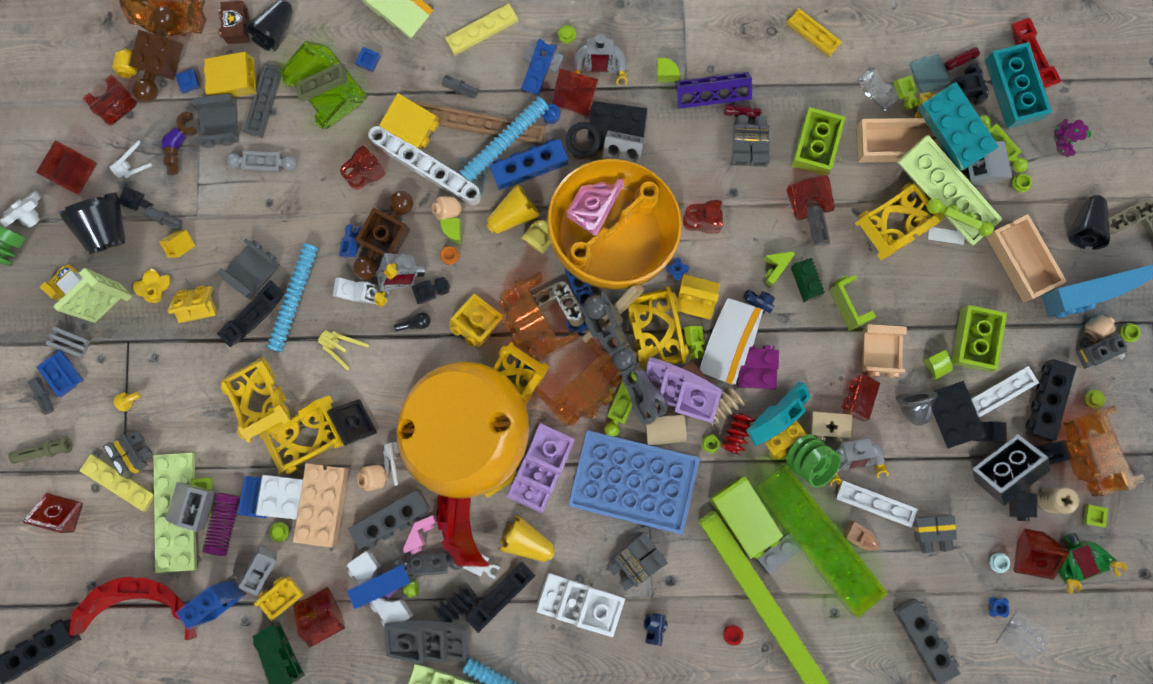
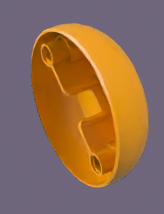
(636, 235)
(456, 433)

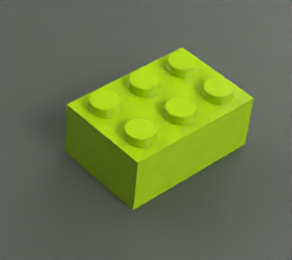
(818, 141)
(979, 338)

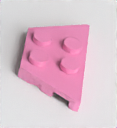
(593, 205)

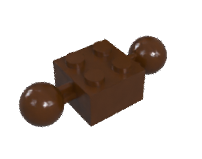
(155, 54)
(382, 234)

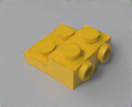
(475, 321)

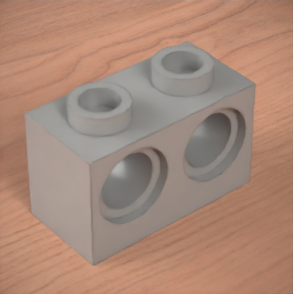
(623, 142)
(257, 570)

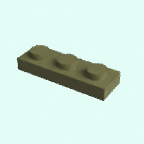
(321, 82)

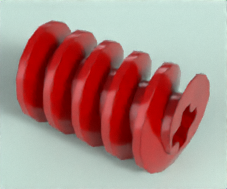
(737, 433)

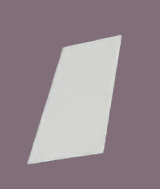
(945, 235)

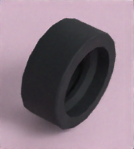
(570, 142)

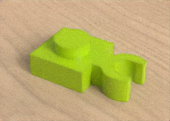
(905, 90)
(695, 338)

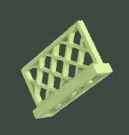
(99, 285)

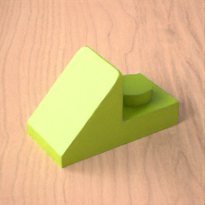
(779, 262)

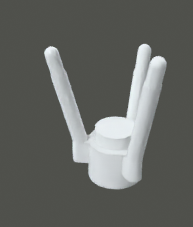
(122, 167)
(391, 453)

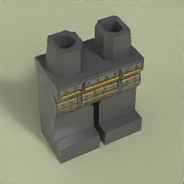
(751, 136)
(637, 569)

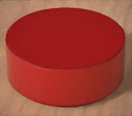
(733, 635)

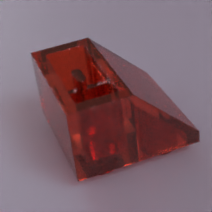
(66, 167)
(860, 397)
(318, 617)

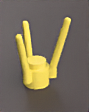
(330, 341)

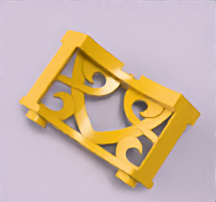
(886, 244)
(645, 352)
(533, 378)
(318, 410)
(269, 416)

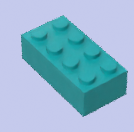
(1018, 85)
(957, 127)

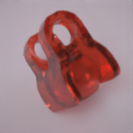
(113, 103)
(365, 167)
(811, 188)
(706, 219)

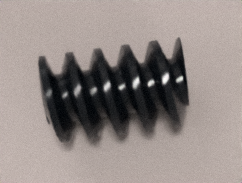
(457, 605)

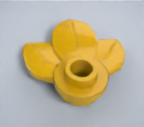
(150, 284)

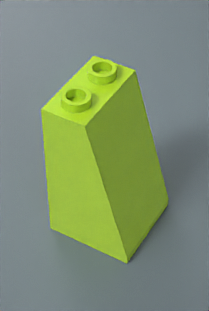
(746, 517)

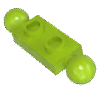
(1018, 164)
(936, 206)
(619, 410)

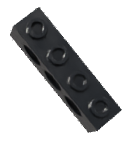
(1059, 395)
(46, 648)

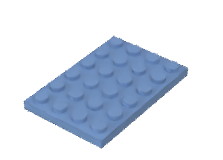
(634, 482)

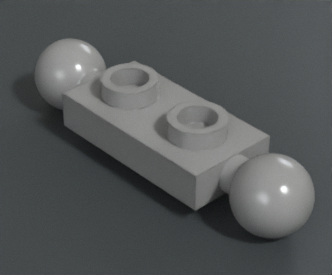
(261, 161)

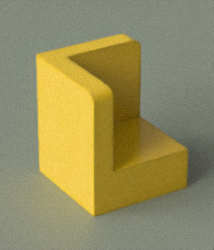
(177, 243)

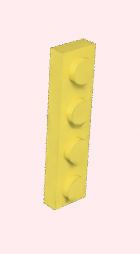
(481, 29)
(109, 478)

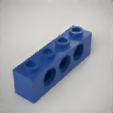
(523, 173)

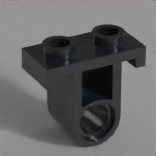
(972, 84)

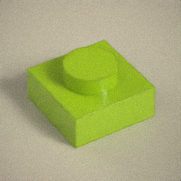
(1095, 515)

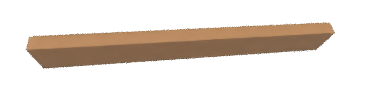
(481, 123)

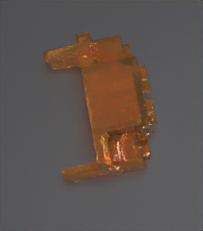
(528, 323)
(586, 391)
(1098, 454)

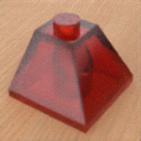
(574, 91)
(1039, 555)

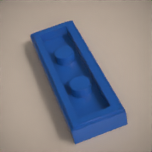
(378, 587)

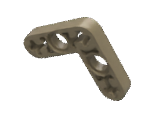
(1145, 217)
(556, 297)

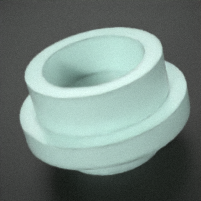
(999, 562)

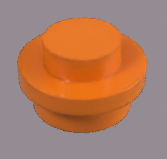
(449, 255)

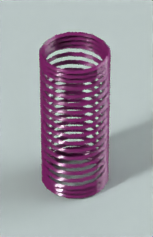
(216, 550)

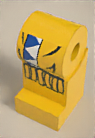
(52, 288)

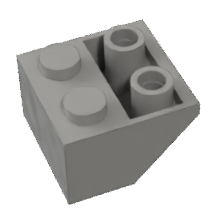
(991, 168)
(190, 506)

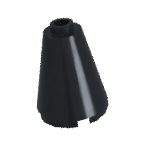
(270, 25)
(1091, 225)

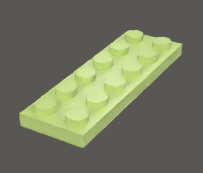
(943, 180)
(173, 545)

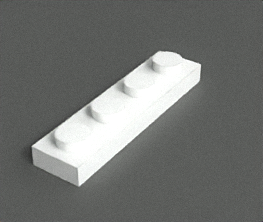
(1004, 391)
(876, 503)

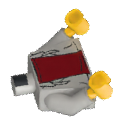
(601, 56)
(394, 273)
(860, 454)

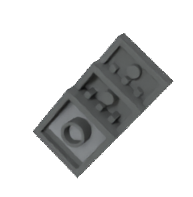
(426, 640)

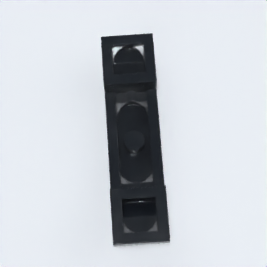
(253, 315)
(500, 597)

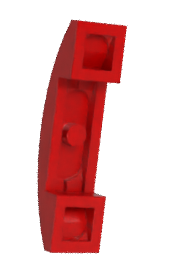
(1025, 32)

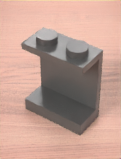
(217, 120)
(250, 270)

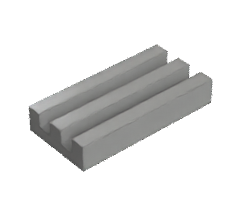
(54, 336)

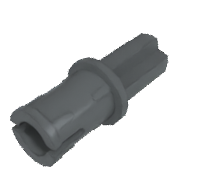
(459, 86)
(163, 218)
(41, 395)

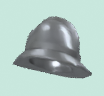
(917, 406)

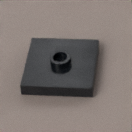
(352, 422)

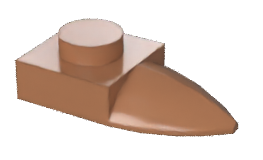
(860, 537)

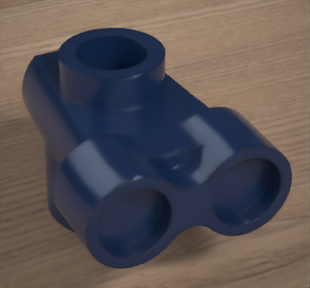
(762, 301)
(656, 626)

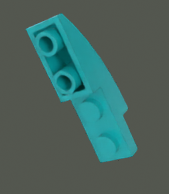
(779, 417)

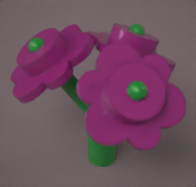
(1072, 130)

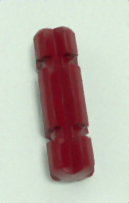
(961, 58)
(741, 110)

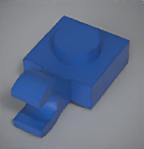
(348, 244)

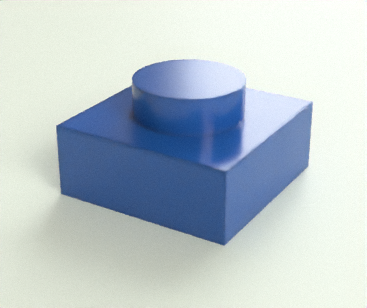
(367, 59)
(187, 81)

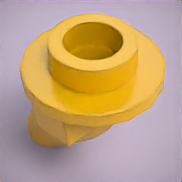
(124, 401)

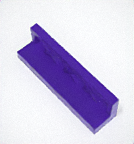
(714, 83)

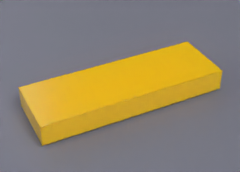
(814, 32)

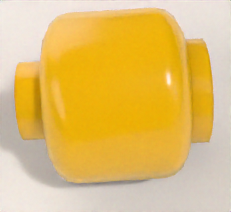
(121, 64)

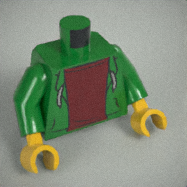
(1085, 562)

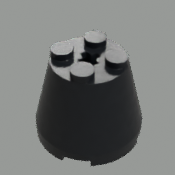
(96, 222)

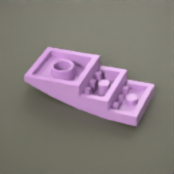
(684, 390)
(540, 468)

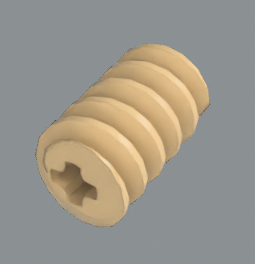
(726, 402)
(1058, 500)

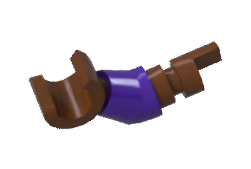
(173, 139)

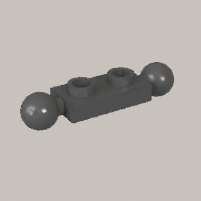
(426, 564)

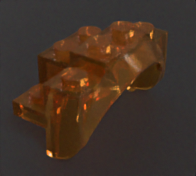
(189, 15)

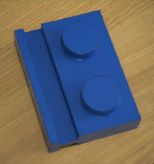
(60, 373)
(250, 497)

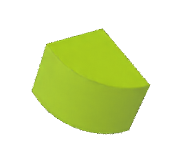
(667, 71)
(452, 229)
(938, 364)

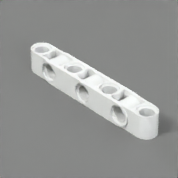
(424, 165)

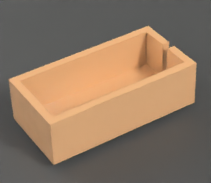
(889, 138)
(1026, 258)
(321, 505)

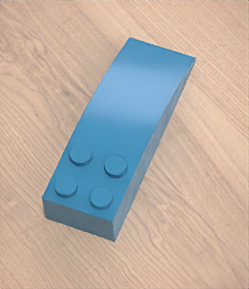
(1086, 295)

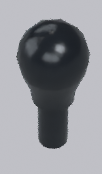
(419, 321)

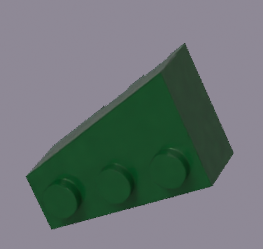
(277, 656)

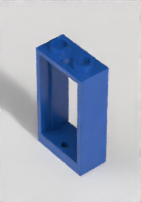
(210, 604)

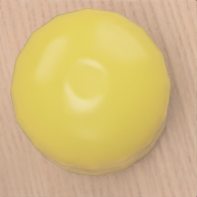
(538, 236)

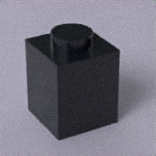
(1024, 506)

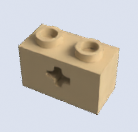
(841, 422)

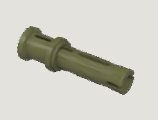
(49, 448)

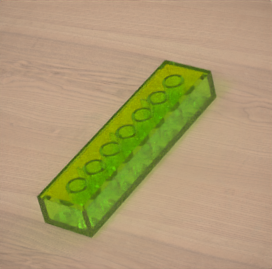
(820, 541)

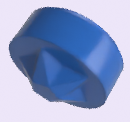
(552, 115)

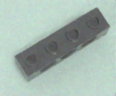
(361, 530)
(939, 672)

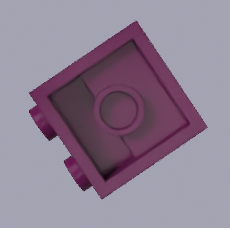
(759, 369)

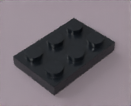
(618, 119)
(957, 415)

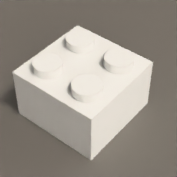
(279, 496)

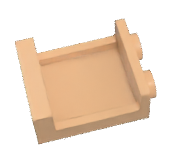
(883, 350)

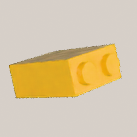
(230, 75)
(410, 122)

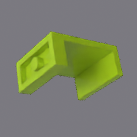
(845, 305)

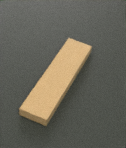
(621, 305)

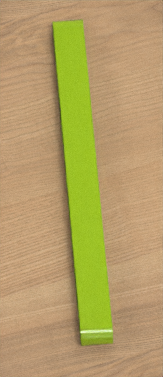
(761, 599)

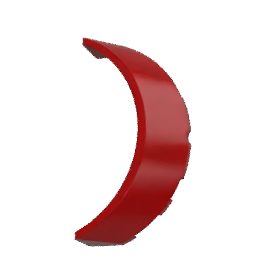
(454, 521)
(121, 590)

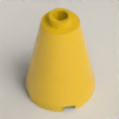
(512, 211)
(526, 541)

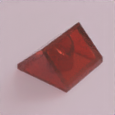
(55, 514)

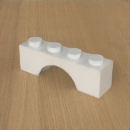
(366, 568)

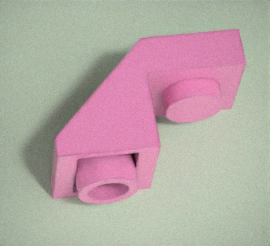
(415, 537)

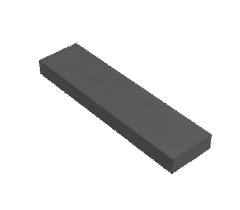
(263, 100)

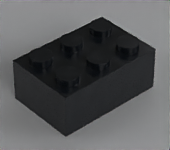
(1011, 469)

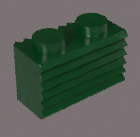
(807, 280)

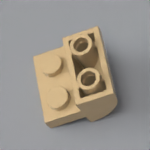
(666, 429)

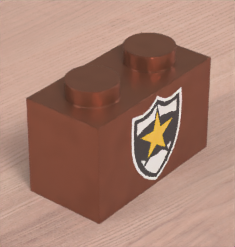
(233, 20)

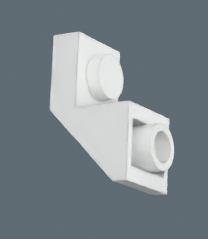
(355, 291)

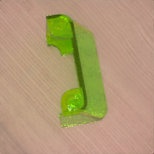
(330, 105)

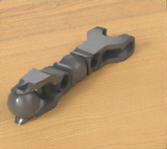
(642, 391)

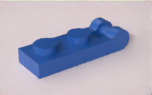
(538, 67)

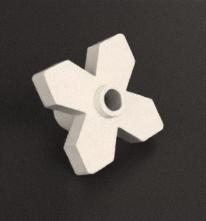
(22, 211)

